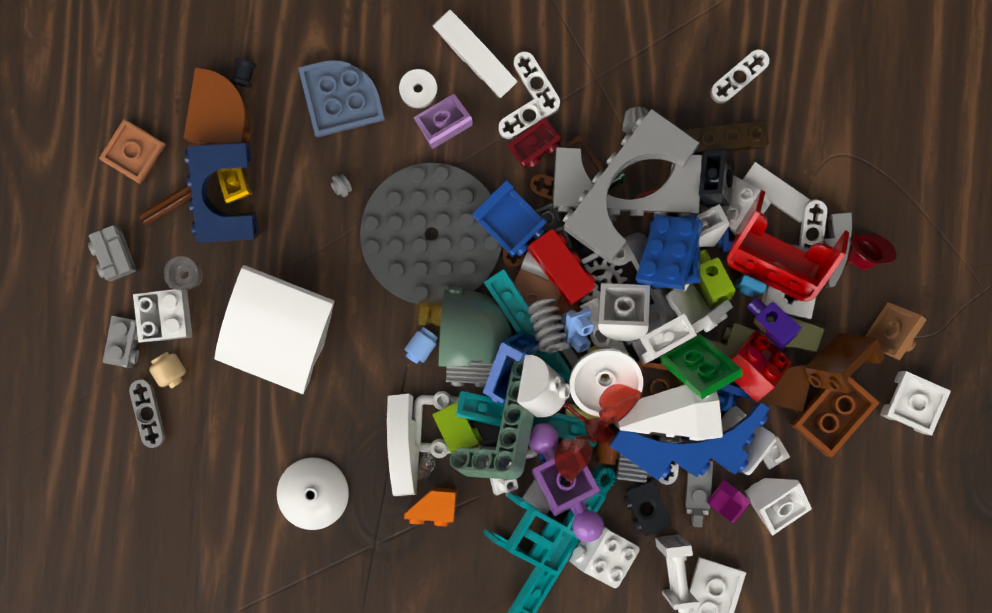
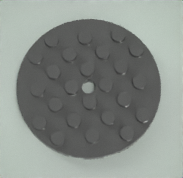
(396, 228)

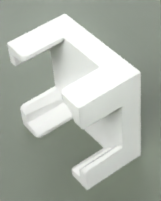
(916, 403)

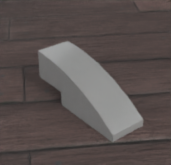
(836, 226)

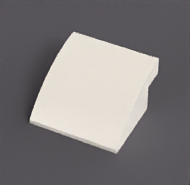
(273, 329)

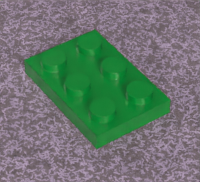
(701, 366)

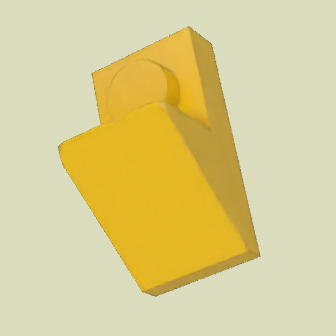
(233, 184)

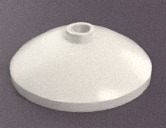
(588, 385)
(329, 488)

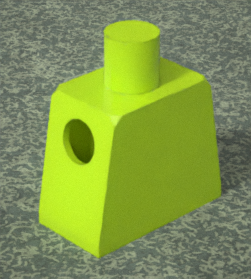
(717, 287)

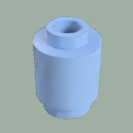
(421, 345)

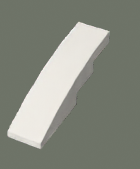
(474, 53)
(402, 451)

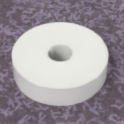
(415, 78)

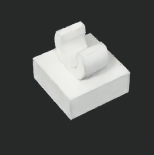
(775, 455)

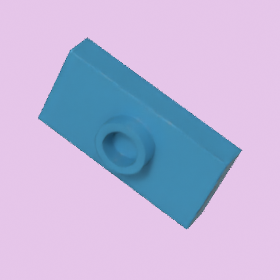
(750, 286)

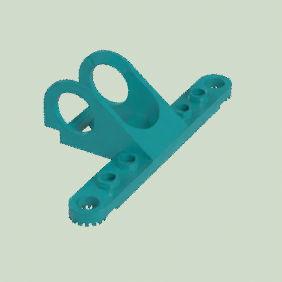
(551, 547)

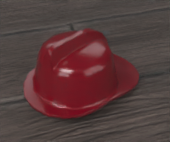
(869, 251)

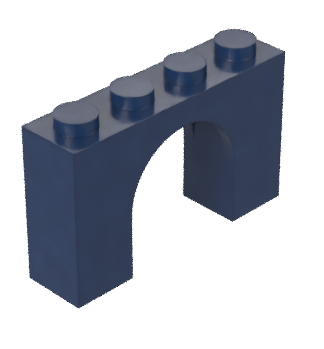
(211, 223)

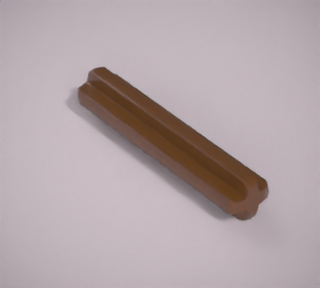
(166, 205)

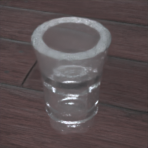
(175, 271)

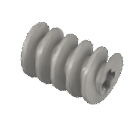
(546, 326)

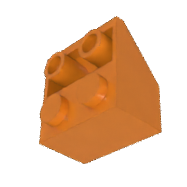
(435, 506)

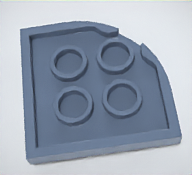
(339, 97)

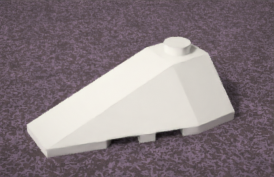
(676, 413)

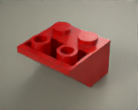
(761, 365)

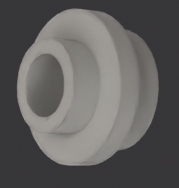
(341, 185)

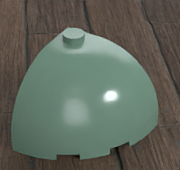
(471, 328)

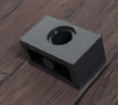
(716, 178)
(657, 518)

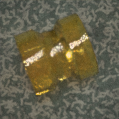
(424, 309)

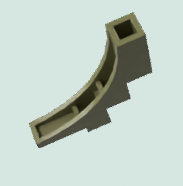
(736, 334)

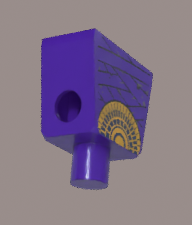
(779, 332)

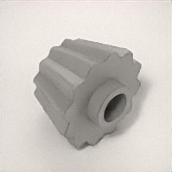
(631, 118)

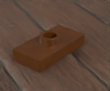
(589, 160)

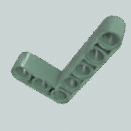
(504, 451)

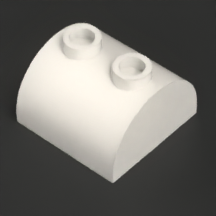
(624, 311)
(541, 388)

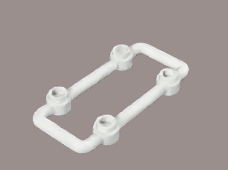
(438, 447)

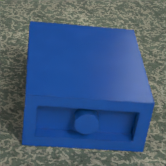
(510, 220)
(510, 350)

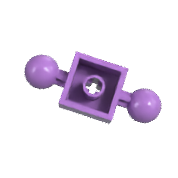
(587, 524)

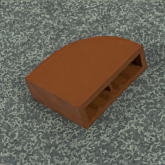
(215, 110)

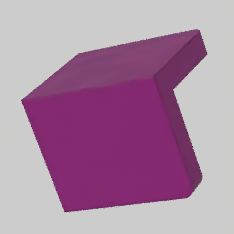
(728, 501)

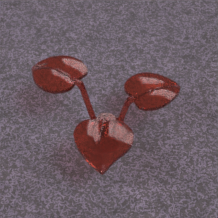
(574, 455)

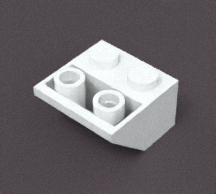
(162, 315)

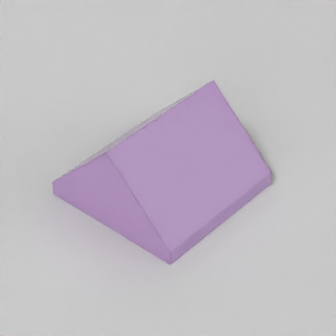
(443, 121)

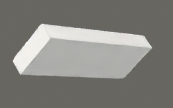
(777, 191)

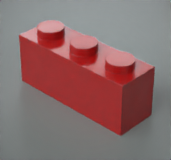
(562, 267)

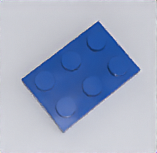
(669, 252)

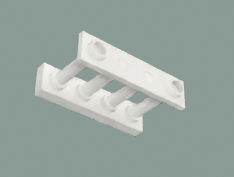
(675, 550)

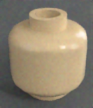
(167, 370)

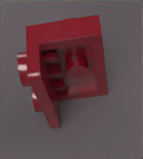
(535, 143)

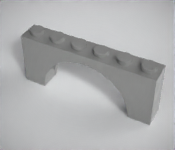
(651, 140)
(676, 196)

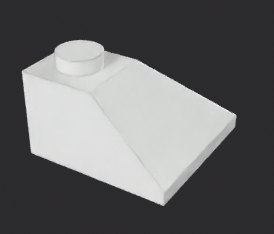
(778, 502)

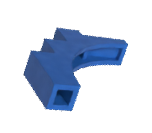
(727, 451)

